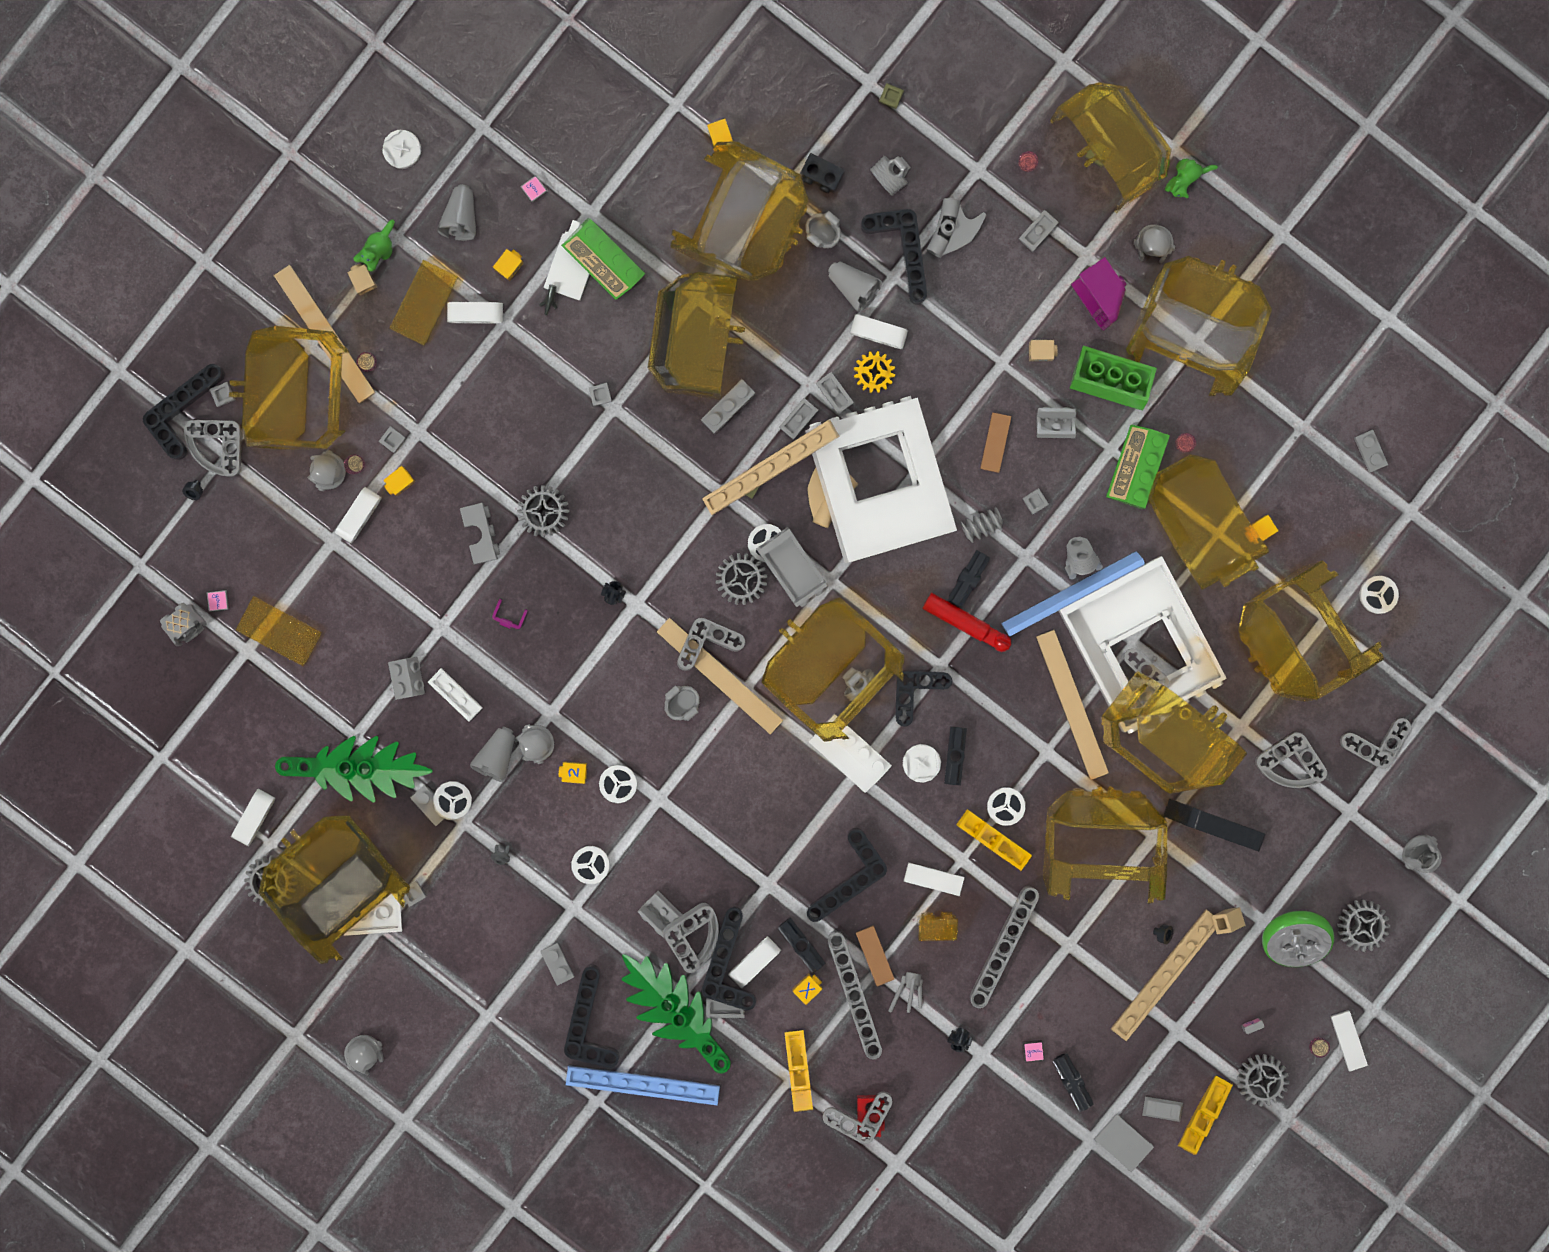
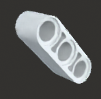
(474, 312)
(878, 331)
(358, 515)
(253, 817)
(754, 962)

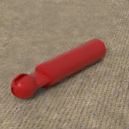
(966, 622)

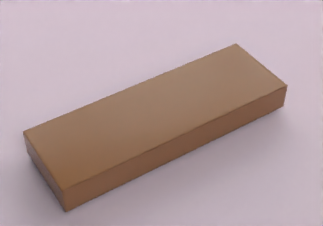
(995, 442)
(875, 955)

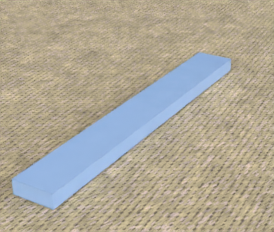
(1073, 593)
(642, 1085)

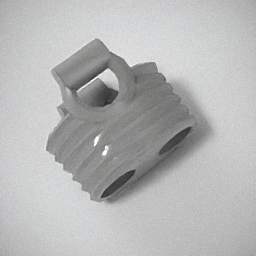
(885, 175)
(823, 230)
(1081, 558)
(852, 677)
(682, 703)

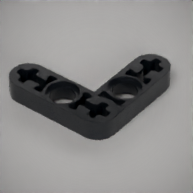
(909, 689)

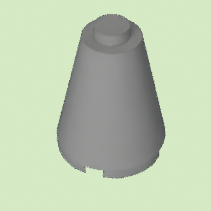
(459, 215)
(854, 284)
(495, 755)

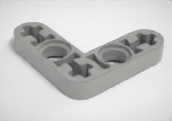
(708, 635)
(1139, 656)
(1383, 749)
(866, 1124)

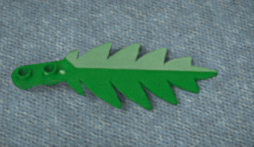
(358, 768)
(673, 1008)

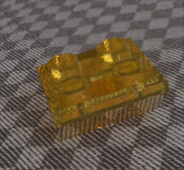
(937, 927)

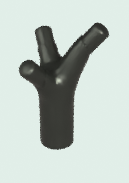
(549, 299)

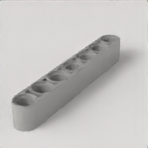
(1004, 936)
(855, 1004)

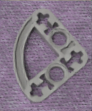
(227, 439)
(1298, 751)
(681, 932)

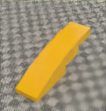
(994, 840)
(798, 1071)
(1205, 1114)

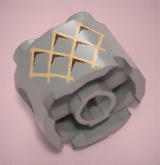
(183, 624)

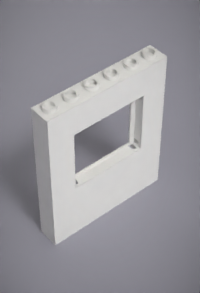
(892, 517)
(1129, 607)

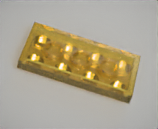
(423, 302)
(278, 631)

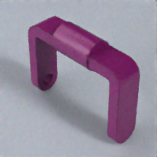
(507, 623)

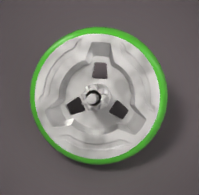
(1297, 929)

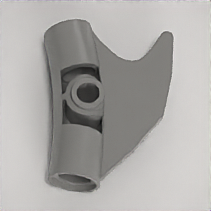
(962, 229)

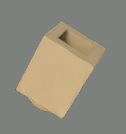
(361, 279)
(1042, 350)
(1228, 920)

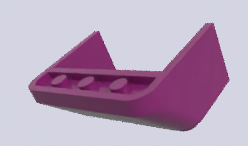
(1101, 292)

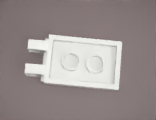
(566, 271)
(382, 919)

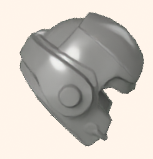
(1154, 241)
(327, 470)
(535, 743)
(1422, 854)
(363, 1053)

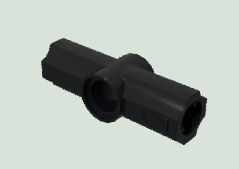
(968, 578)
(953, 769)
(809, 954)
(1073, 1082)

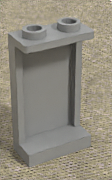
(792, 567)

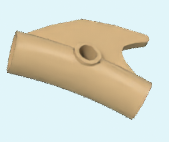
(818, 502)

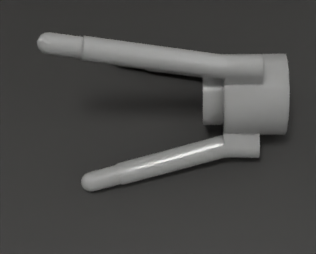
(911, 980)

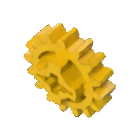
(865, 371)

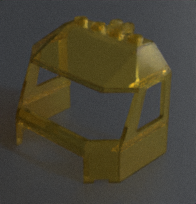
(278, 388)
(1277, 652)
(818, 656)
(1175, 735)
(1107, 811)

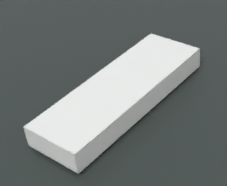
(455, 695)
(933, 879)
(1349, 1040)

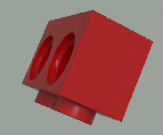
(862, 1100)

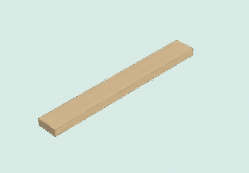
(316, 320)
(771, 467)
(722, 678)
(1072, 704)
(1164, 976)

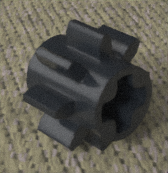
(613, 592)
(960, 1040)

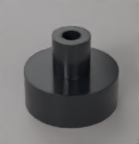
(193, 490)
(1164, 933)

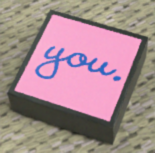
(1033, 1051)

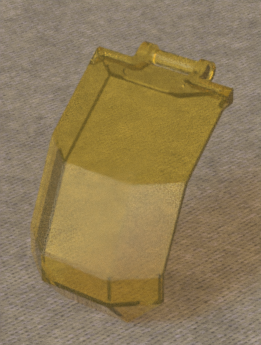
(1205, 521)

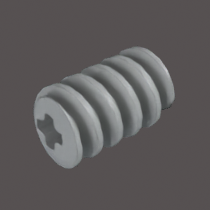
(982, 525)

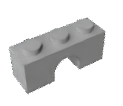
(728, 406)
(485, 549)

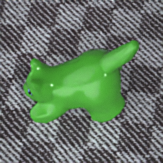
(1188, 172)
(376, 247)

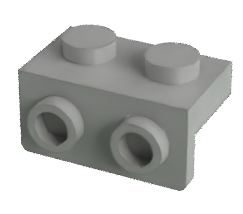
(1055, 422)
(406, 678)
(659, 912)

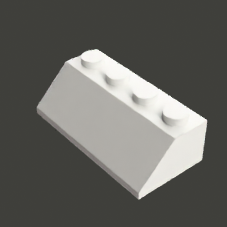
(853, 757)

